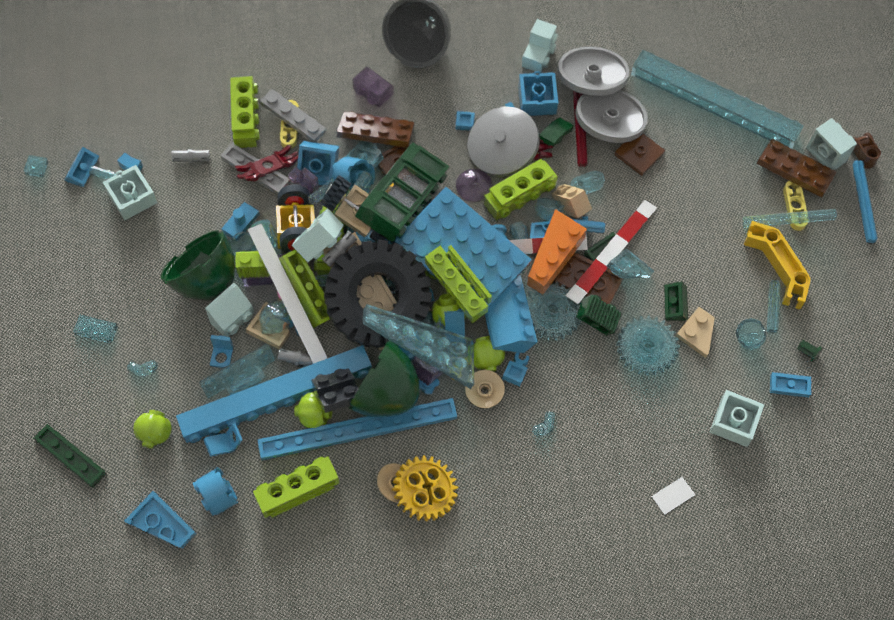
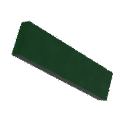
(70, 456)

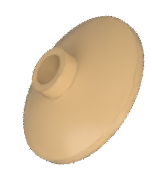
(490, 381)
(386, 477)

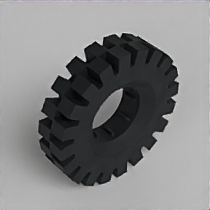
(371, 260)

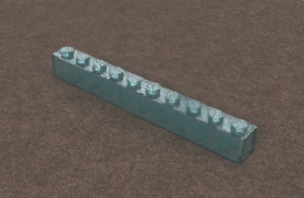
(716, 99)

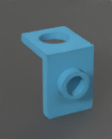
(224, 345)
(223, 442)

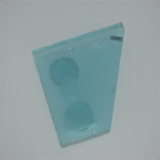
(367, 151)
(629, 266)

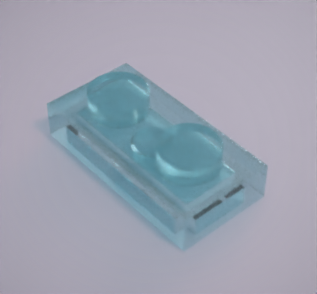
(95, 328)

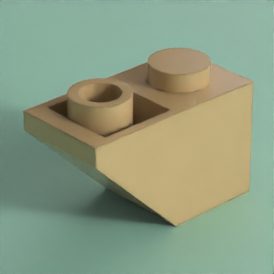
(574, 200)

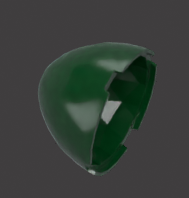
(203, 268)
(389, 387)

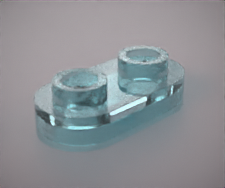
(587, 181)

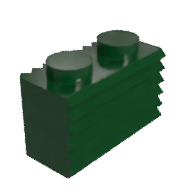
(599, 314)

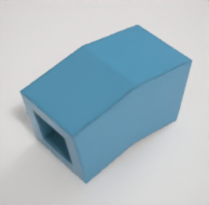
(127, 162)

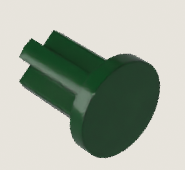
(809, 350)

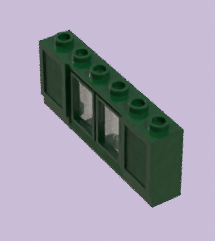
(403, 192)

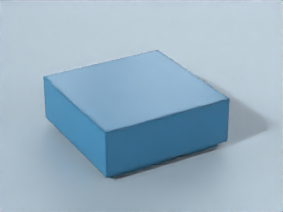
(464, 120)

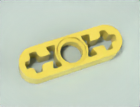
(285, 130)
(798, 197)

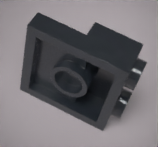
(335, 389)

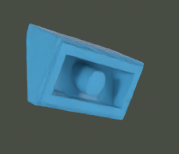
(80, 168)

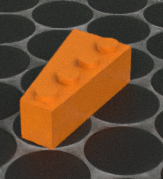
(556, 249)

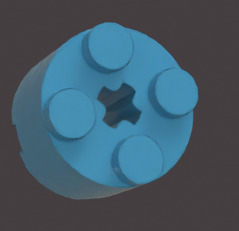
(351, 169)
(216, 492)

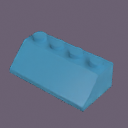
(511, 321)

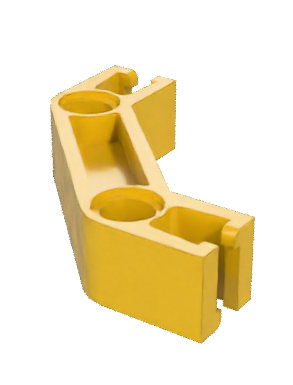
(782, 259)

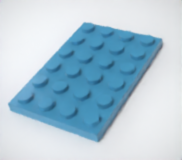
(477, 242)

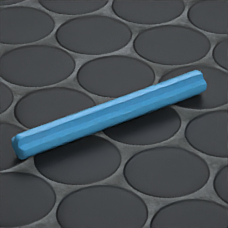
(864, 201)

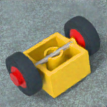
(292, 215)

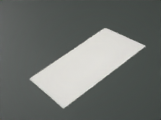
(673, 495)

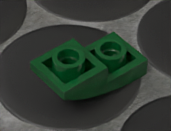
(555, 131)

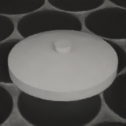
(593, 71)
(612, 116)
(503, 141)

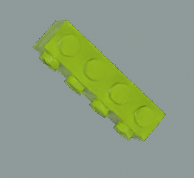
(306, 287)

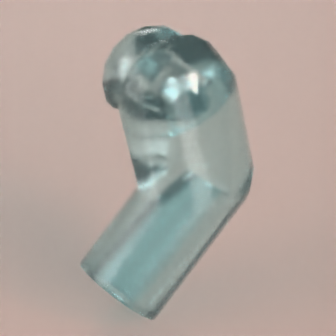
(144, 369)

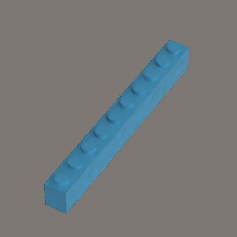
(266, 396)

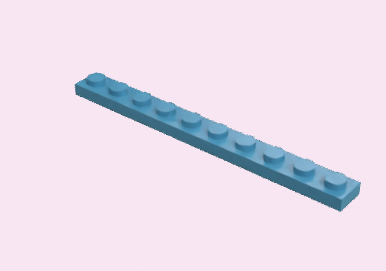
(355, 430)

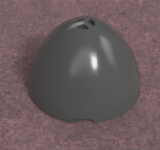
(410, 37)

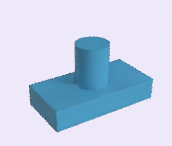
(241, 220)

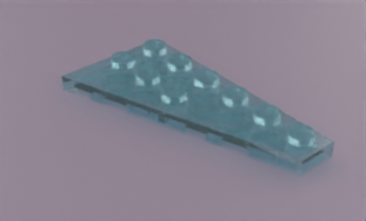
(438, 347)

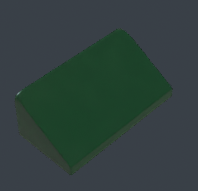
(676, 302)

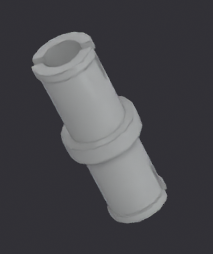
(190, 155)
(339, 248)
(297, 358)

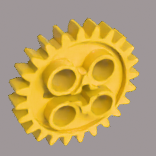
(408, 491)

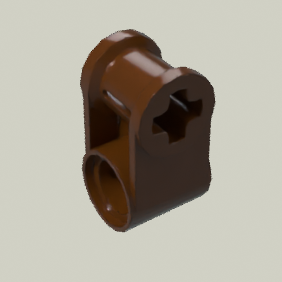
(867, 150)

